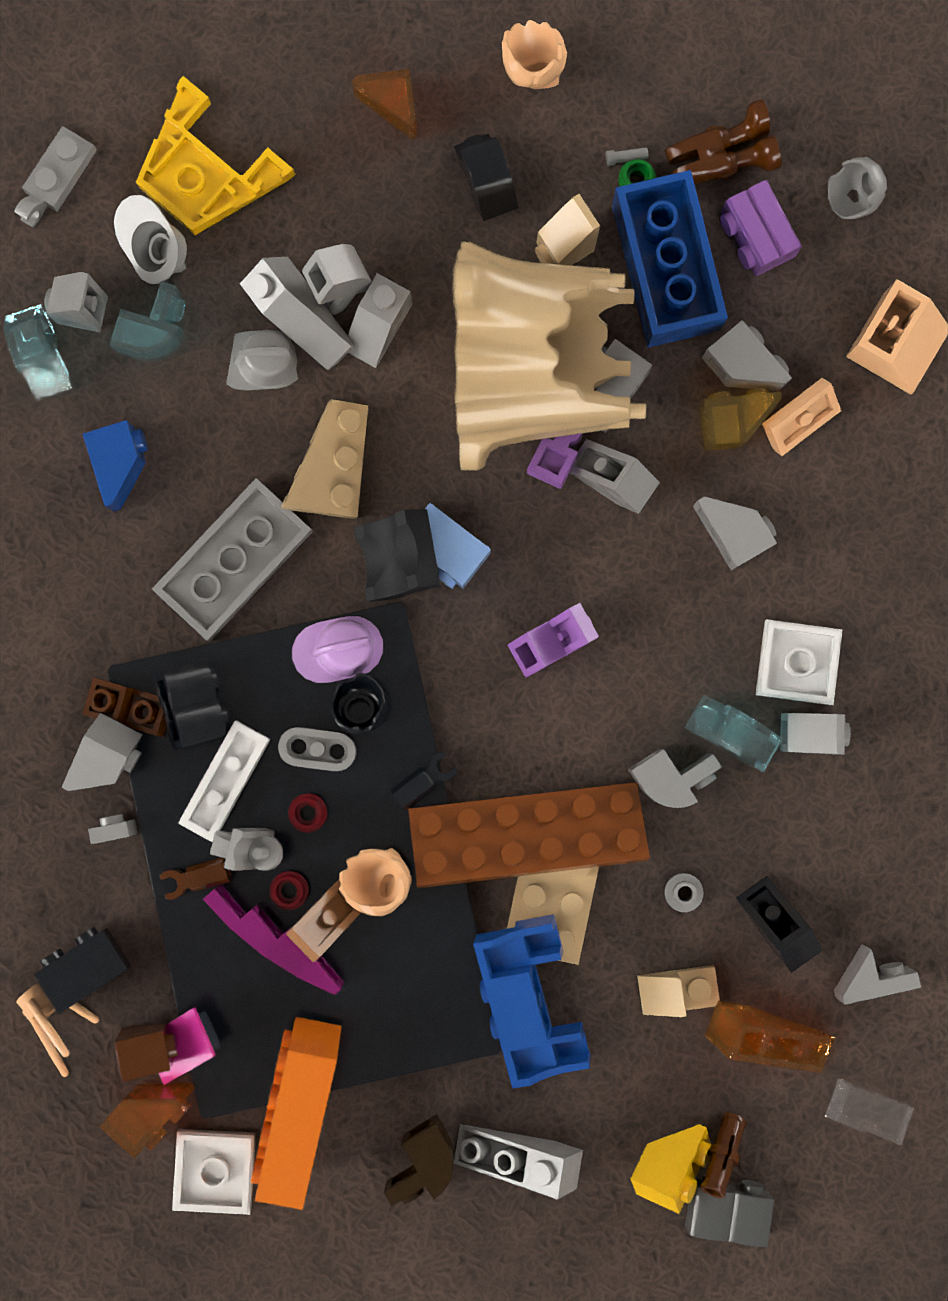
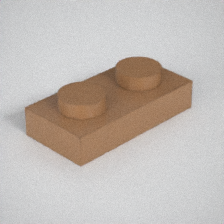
(323, 923)

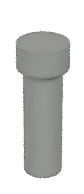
(625, 156)

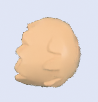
(534, 55)
(375, 881)

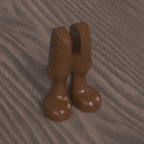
(712, 146)

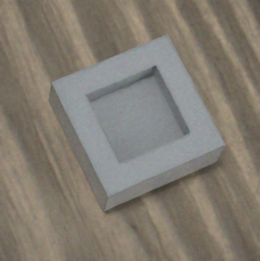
(112, 828)

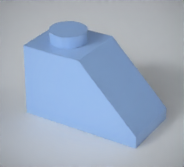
(455, 549)

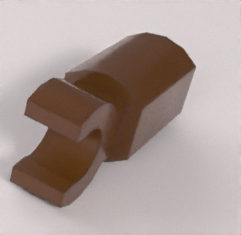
(198, 877)

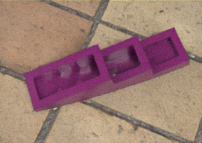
(271, 942)

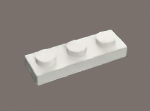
(224, 780)

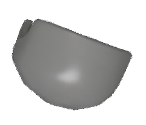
(863, 176)

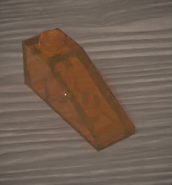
(767, 1039)

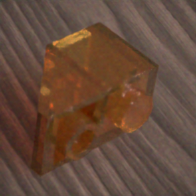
(144, 1112)

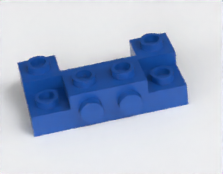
(518, 1005)

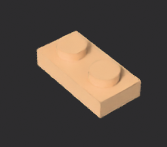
(802, 416)

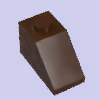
(145, 1051)

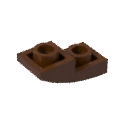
(126, 705)

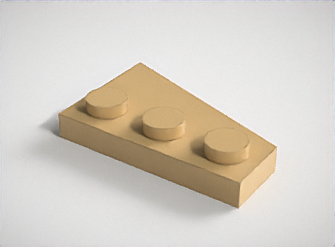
(332, 468)

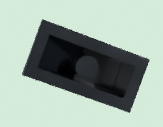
(780, 924)

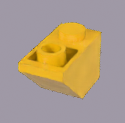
(670, 1167)

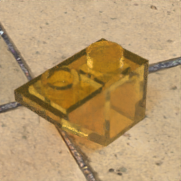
(732, 420)

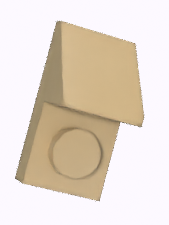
(678, 990)

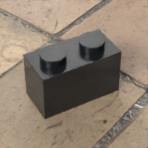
(81, 970)

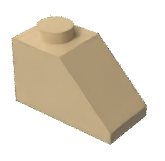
(568, 234)

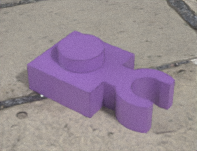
(554, 459)

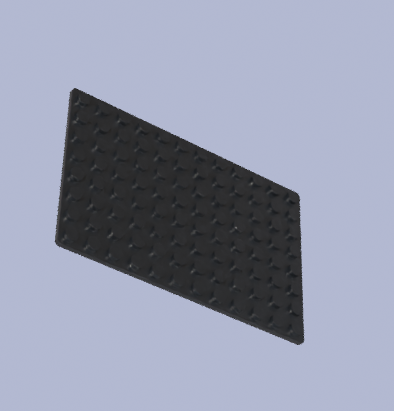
(406, 975)

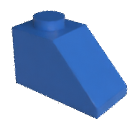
(116, 460)

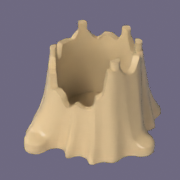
(533, 352)

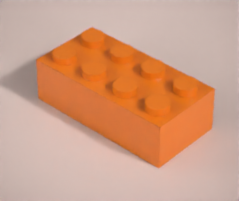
(295, 1112)

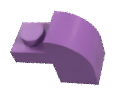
(553, 640)

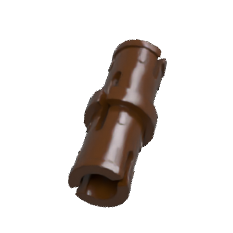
(723, 1155)

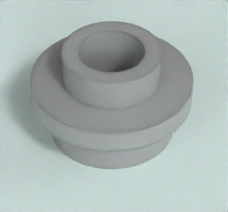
(678, 881)

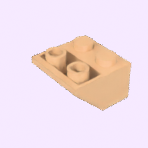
(900, 337)

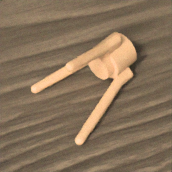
(37, 1009)

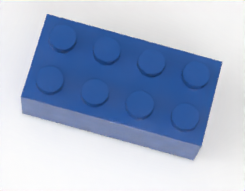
(669, 258)

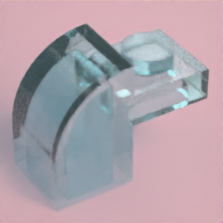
(153, 336)
(35, 352)
(734, 732)

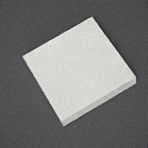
(799, 662)
(213, 1171)

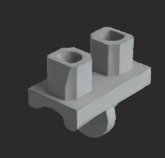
(248, 849)

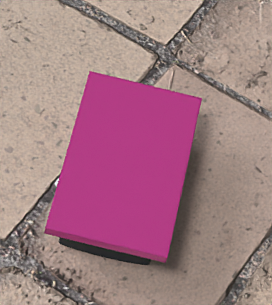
(195, 1043)

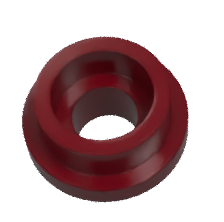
(295, 812)
(278, 896)

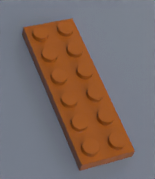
(527, 835)

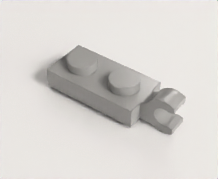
(54, 175)

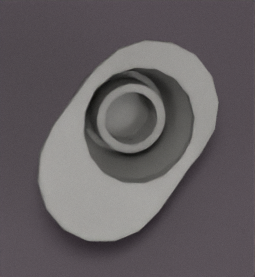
(149, 239)
(262, 361)

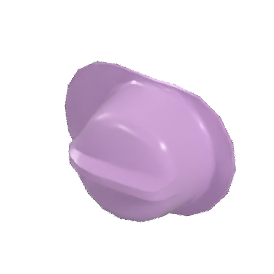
(337, 649)

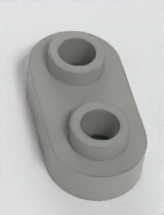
(318, 749)

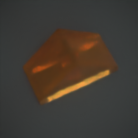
(390, 97)

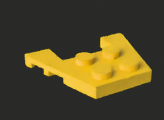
(192, 179)

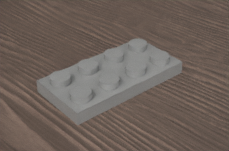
(232, 560)

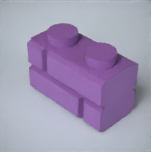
(759, 229)

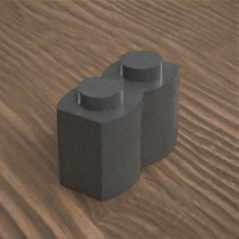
(738, 1218)

